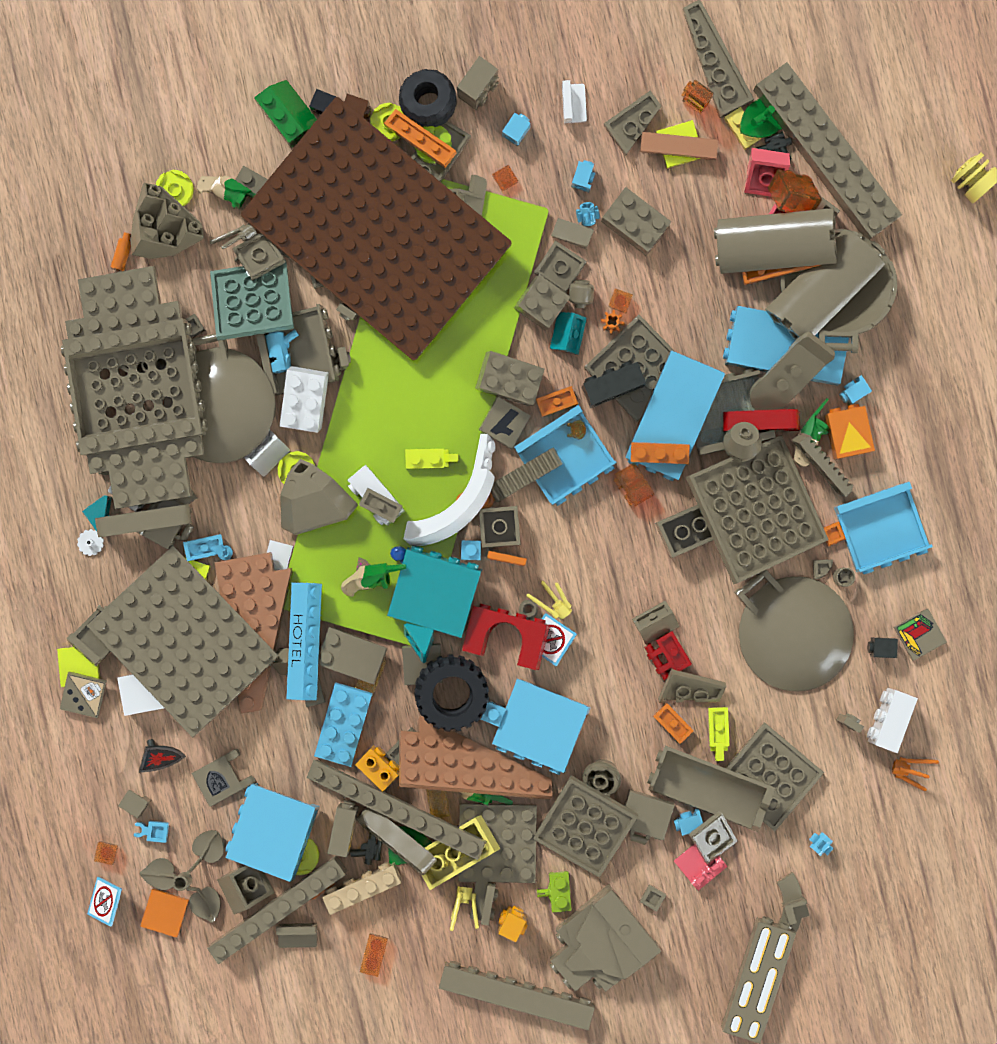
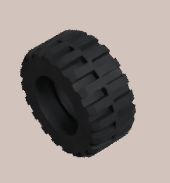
(460, 716)

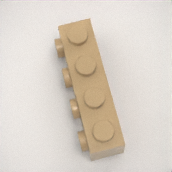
(361, 888)

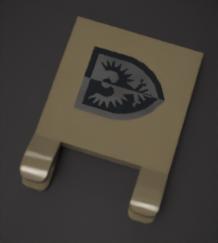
(219, 779)

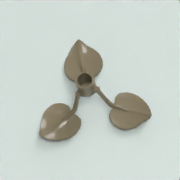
(202, 903)

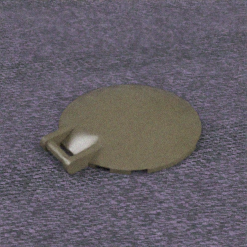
(865, 308)
(235, 399)
(794, 632)

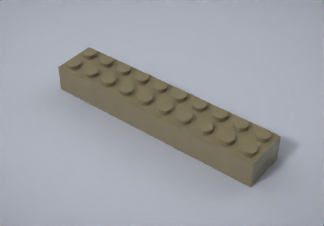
(827, 151)

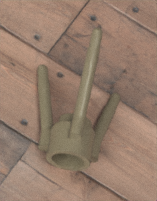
(244, 233)

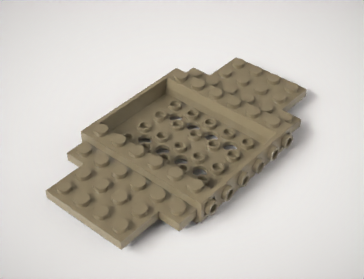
(128, 327)

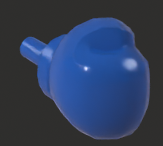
(398, 553)

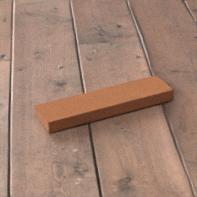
(679, 145)

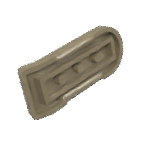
(791, 373)

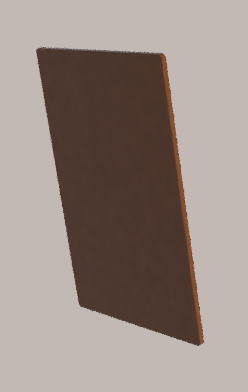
(376, 228)

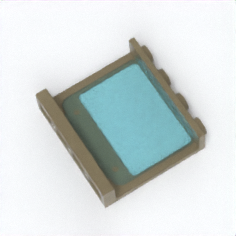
(731, 396)

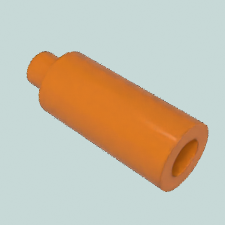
(121, 253)

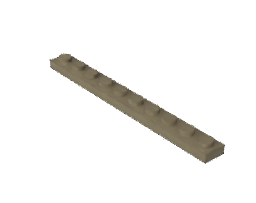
(396, 809)

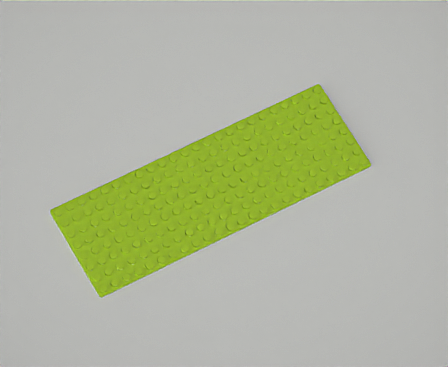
(413, 404)

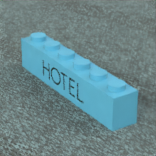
(304, 641)

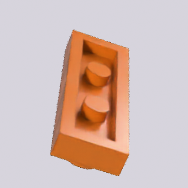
(660, 452)

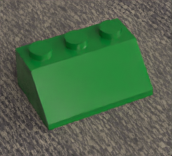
(286, 111)

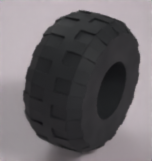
(426, 82)

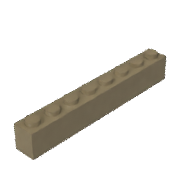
(277, 909)
(516, 995)

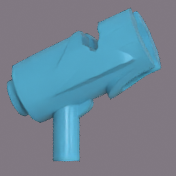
(277, 348)

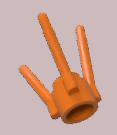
(901, 768)

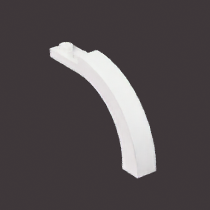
(464, 509)

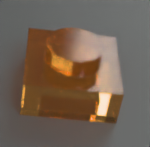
(505, 178)
(620, 300)
(106, 853)

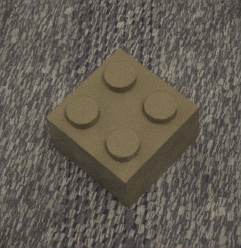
(478, 83)
(542, 302)
(499, 527)

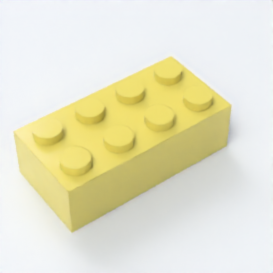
(451, 861)

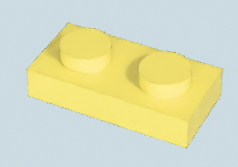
(733, 121)

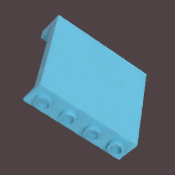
(581, 458)
(882, 528)
(540, 726)
(271, 832)

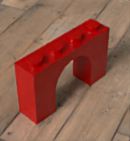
(485, 620)

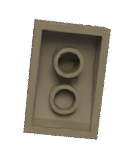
(351, 655)

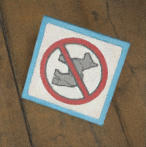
(557, 641)
(104, 901)

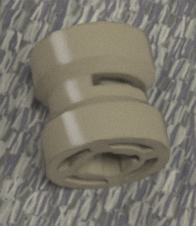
(847, 577)

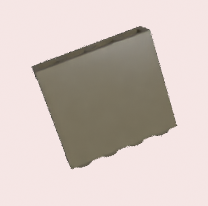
(308, 350)

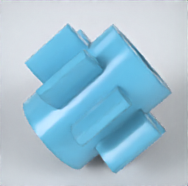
(587, 214)
(821, 844)

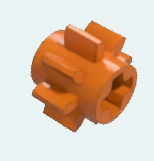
(613, 317)

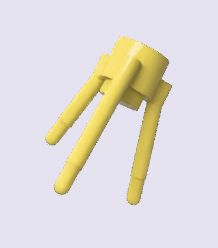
(561, 608)
(463, 896)

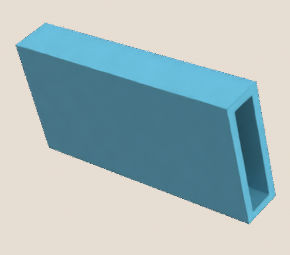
(760, 343)
(677, 408)

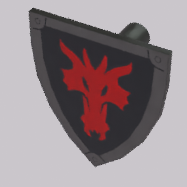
(159, 757)

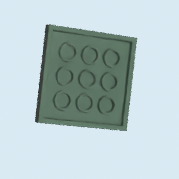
(250, 306)

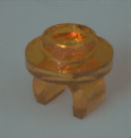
(578, 429)

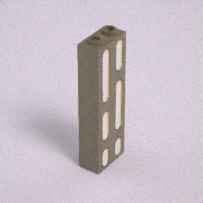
(758, 979)

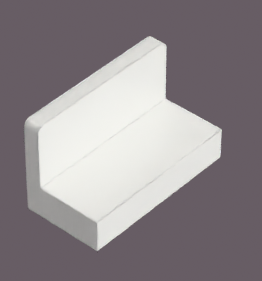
(574, 102)
(267, 454)

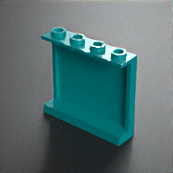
(434, 591)

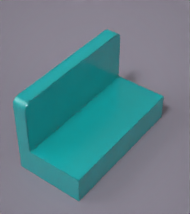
(568, 332)

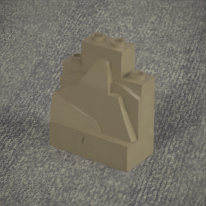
(602, 943)

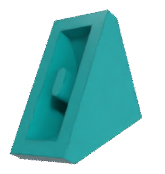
(98, 509)
(420, 639)

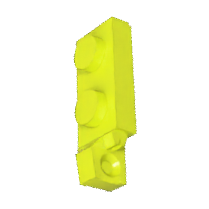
(429, 458)
(718, 731)

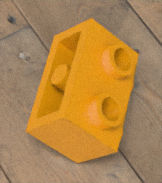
(376, 765)
(512, 923)

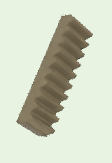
(823, 464)
(526, 474)

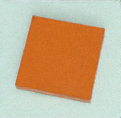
(506, 558)
(164, 913)

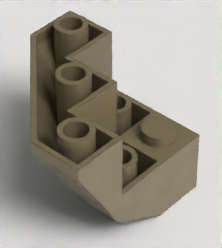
(162, 225)
(312, 500)

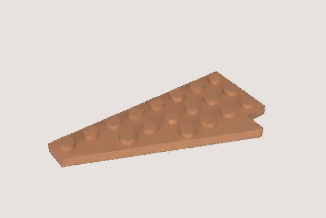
(259, 598)
(458, 764)

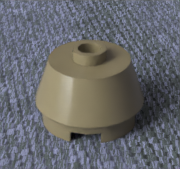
(742, 441)
(602, 776)

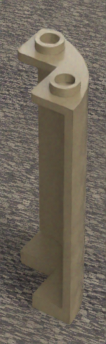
(776, 241)
(826, 289)
(711, 788)

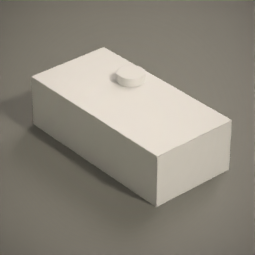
(135, 696)

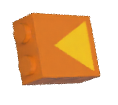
(849, 431)

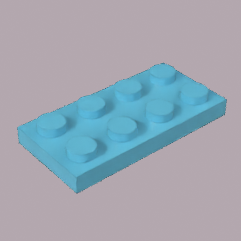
(343, 724)

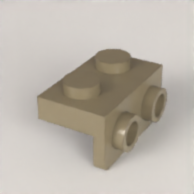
(485, 896)

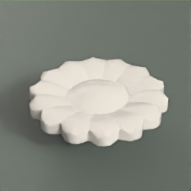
(90, 543)

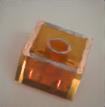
(794, 192)

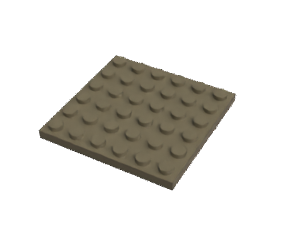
(757, 510)

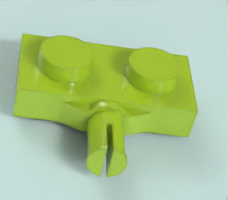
(557, 891)

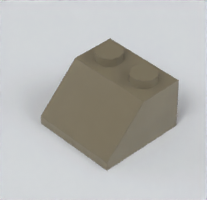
(245, 888)

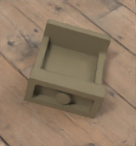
(87, 642)

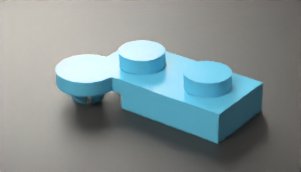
(207, 547)

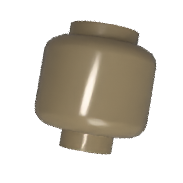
(581, 293)

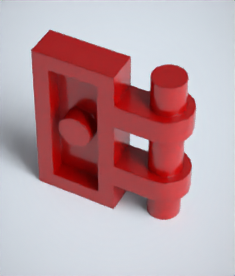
(673, 653)

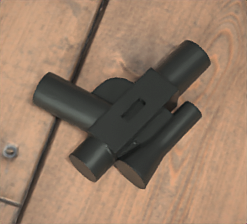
(777, 143)
(369, 850)

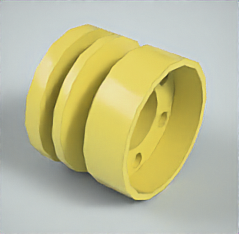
(976, 177)

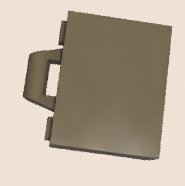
(167, 535)
(652, 818)

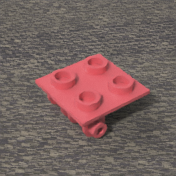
(696, 869)

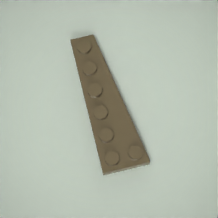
(717, 64)

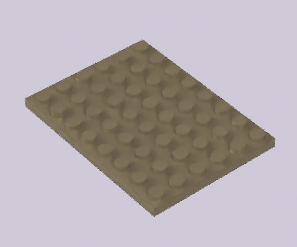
(182, 641)

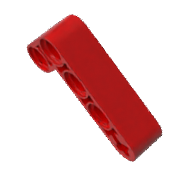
(764, 419)

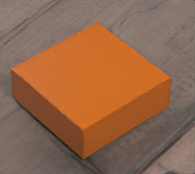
(834, 533)

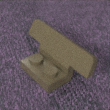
(475, 195)

